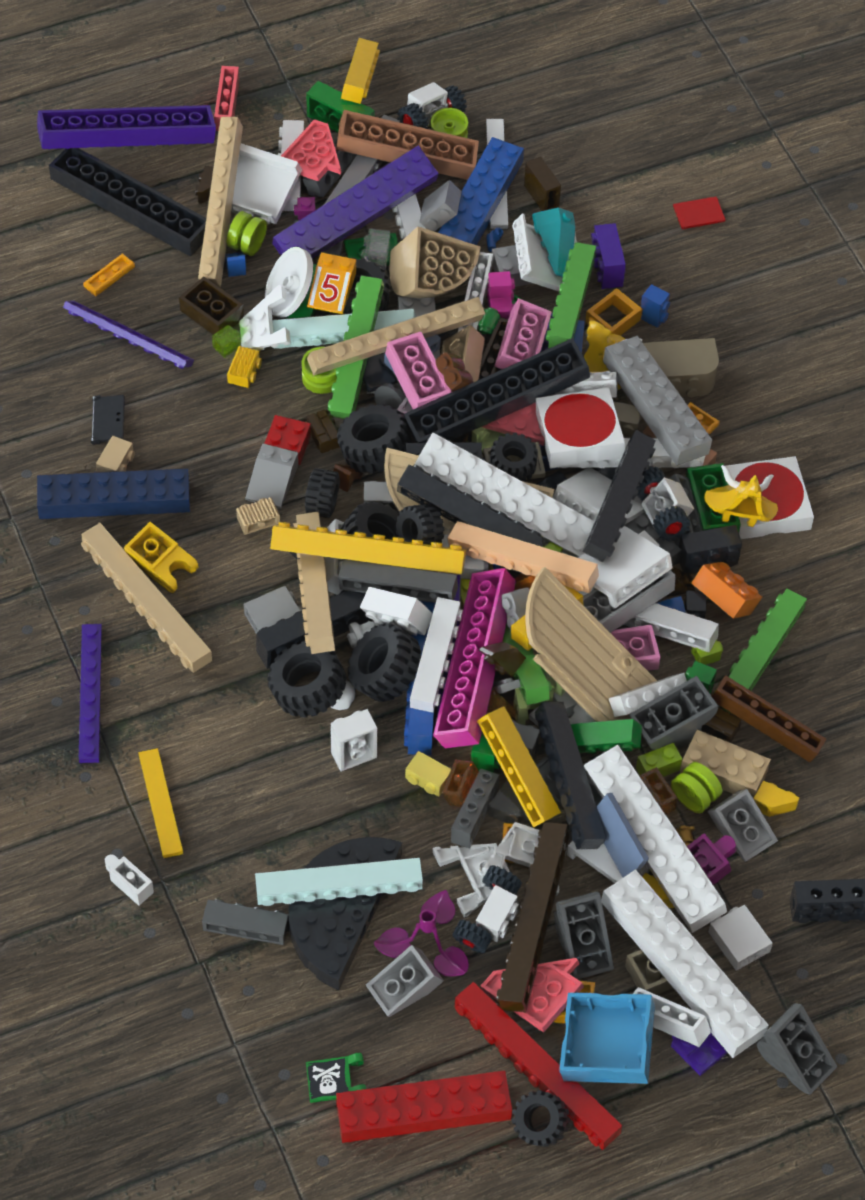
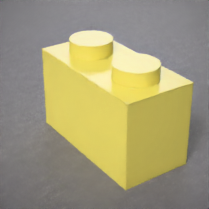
(427, 773)

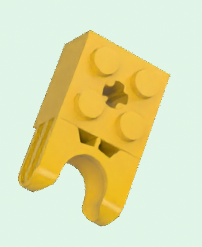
(159, 556)

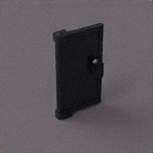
(376, 374)
(105, 419)

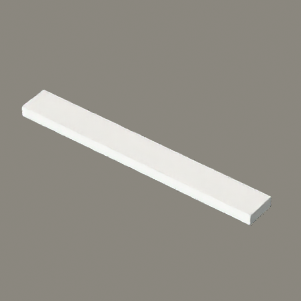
(499, 219)

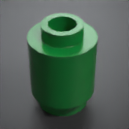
(489, 321)

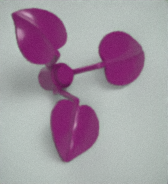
(436, 909)

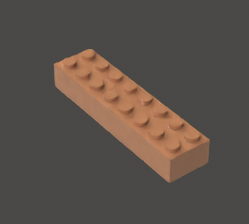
(391, 140)

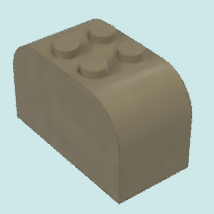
(687, 364)

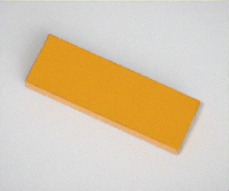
(109, 274)

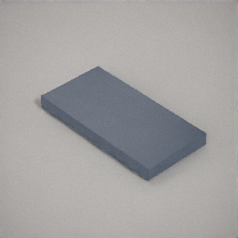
(620, 837)

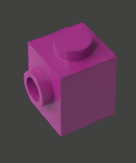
(304, 206)

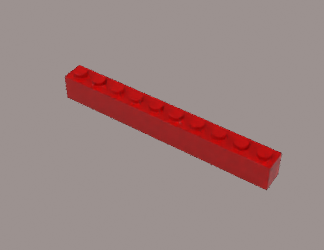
(536, 1064)

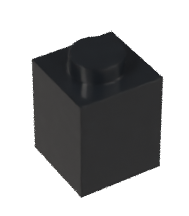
(695, 603)

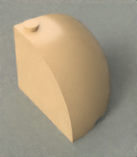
(430, 264)

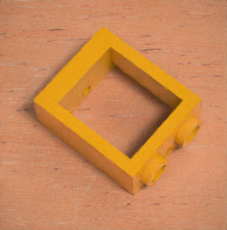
(621, 302)

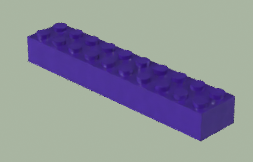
(125, 127)
(359, 205)

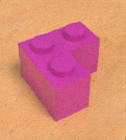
(500, 292)

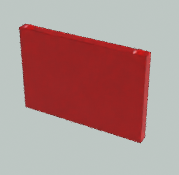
(699, 212)

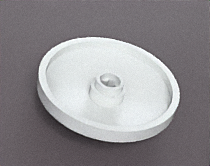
(294, 273)

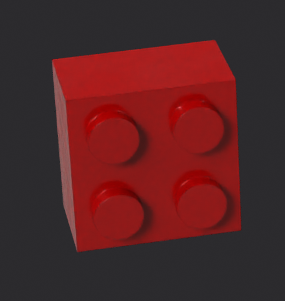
(289, 435)

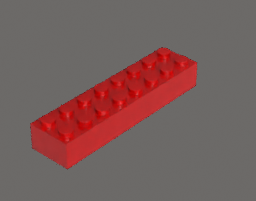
(423, 1106)

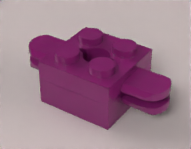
(714, 856)

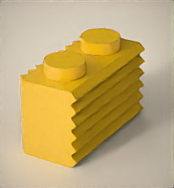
(244, 366)

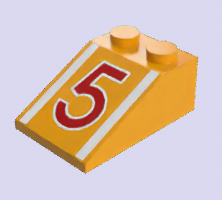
(332, 283)

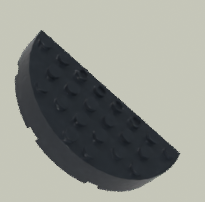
(331, 931)

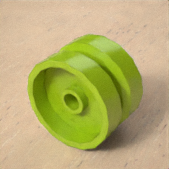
(450, 121)
(246, 233)
(318, 383)
(696, 787)

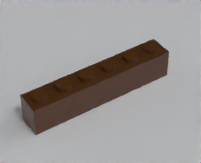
(768, 719)

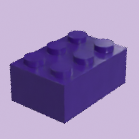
(608, 256)

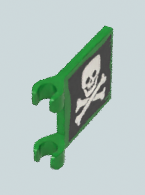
(331, 1077)

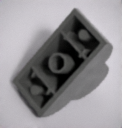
(676, 715)
(584, 934)
(797, 1050)

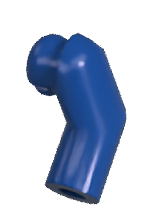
(493, 237)

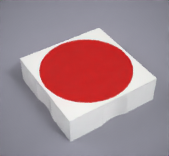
(580, 427)
(784, 489)

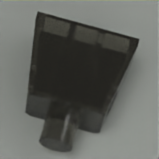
(506, 806)

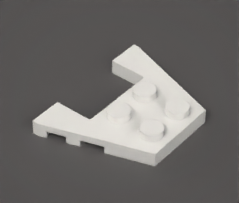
(257, 325)
(516, 847)
(473, 863)

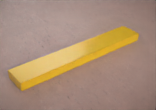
(160, 803)

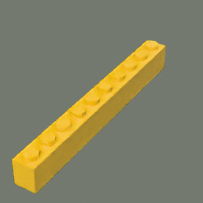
(368, 549)

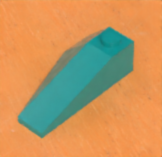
(558, 235)

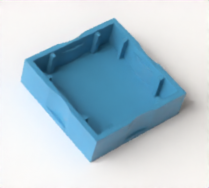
(607, 1038)

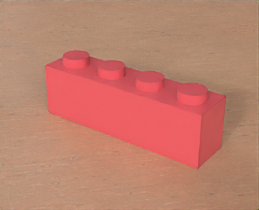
(226, 94)

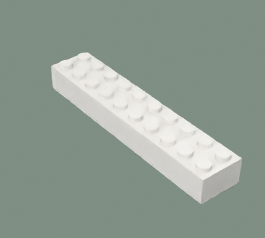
(506, 494)
(667, 853)
(684, 963)

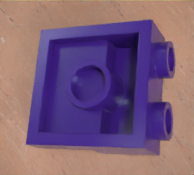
(700, 1057)

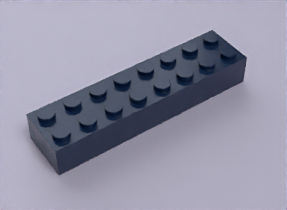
(113, 493)

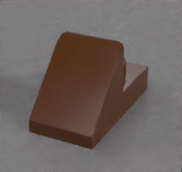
(347, 476)

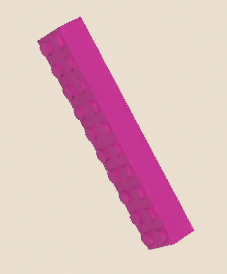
(469, 675)

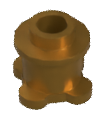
(686, 834)

